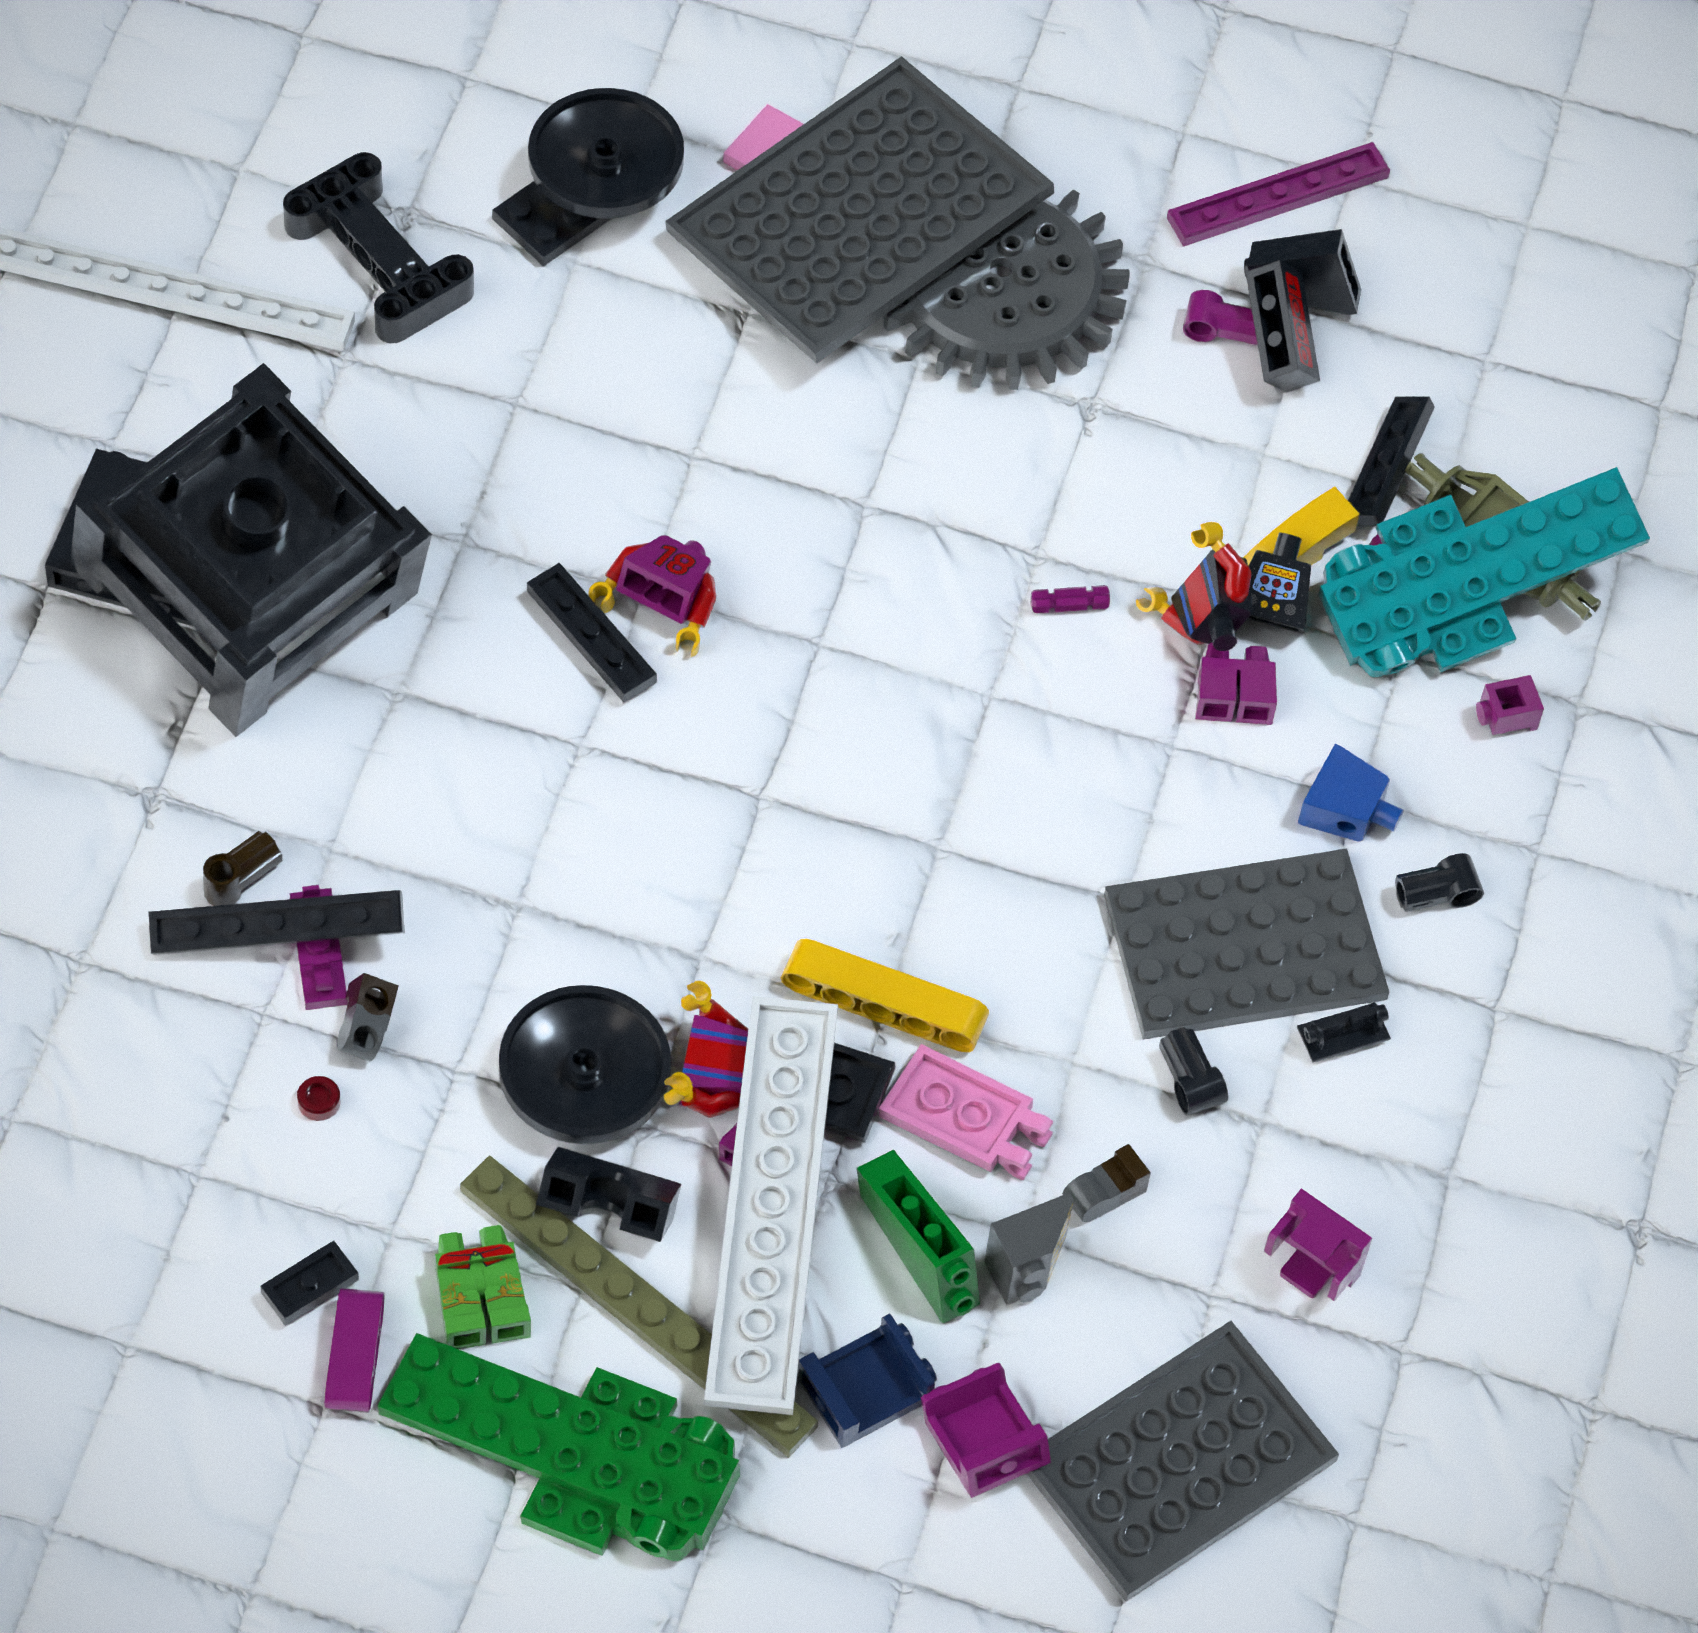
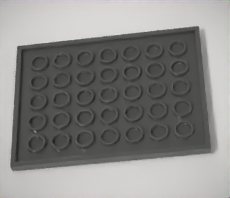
(859, 208)

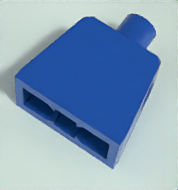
(1348, 798)

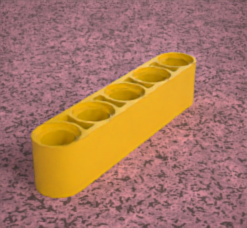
(885, 995)

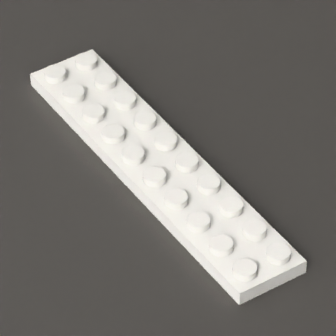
(771, 1206)

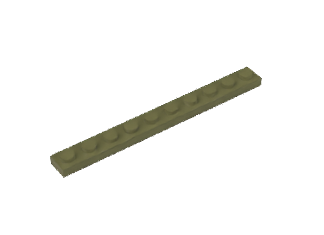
(617, 1289)

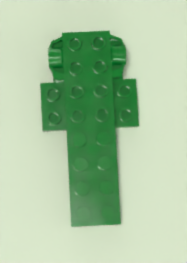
(601, 1458)

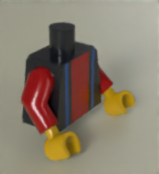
(1212, 598)

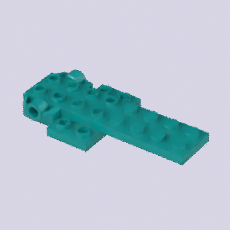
(1443, 582)

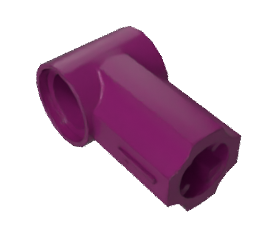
(1211, 317)

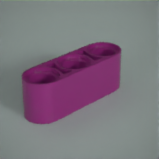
(354, 1350)

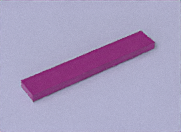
(1278, 194)

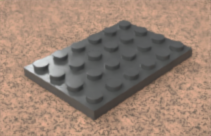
(1245, 943)
(1180, 1460)

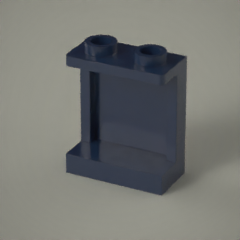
(867, 1381)

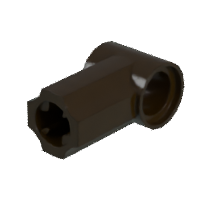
(239, 867)

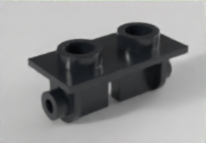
(1345, 1031)

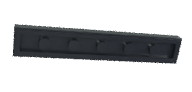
(276, 922)

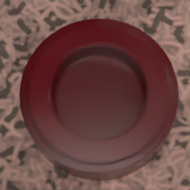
(318, 1098)

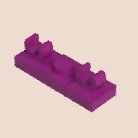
(320, 964)

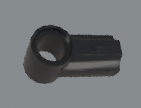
(1449, 882)
(1195, 1081)

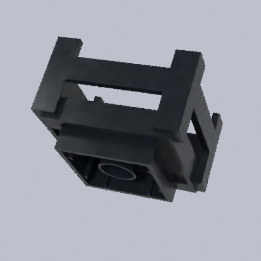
(253, 542)

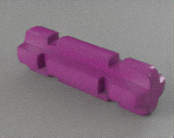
(1070, 599)

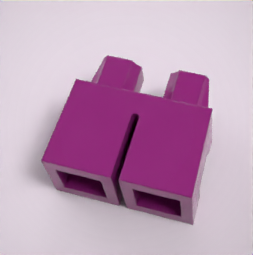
(1254, 682)

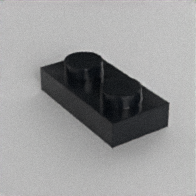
(309, 1282)

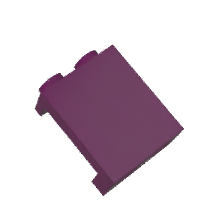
(984, 1430)

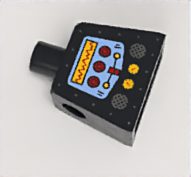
(1280, 585)

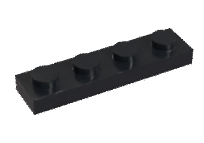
(1389, 458)
(591, 632)

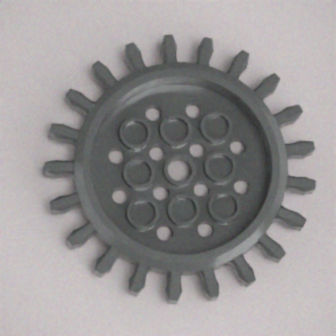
(975, 326)

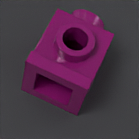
(1510, 705)

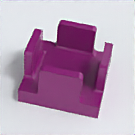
(1323, 1244)

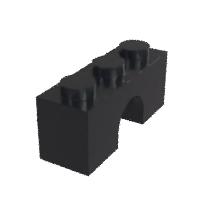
(583, 1182)

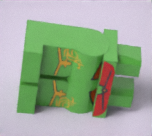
(475, 1275)

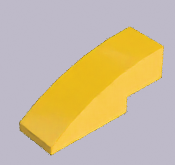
(1317, 524)

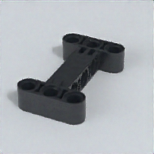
(344, 204)

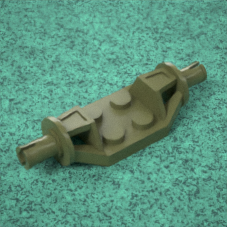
(1491, 499)

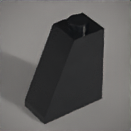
(1324, 264)

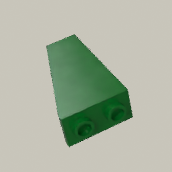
(921, 1235)

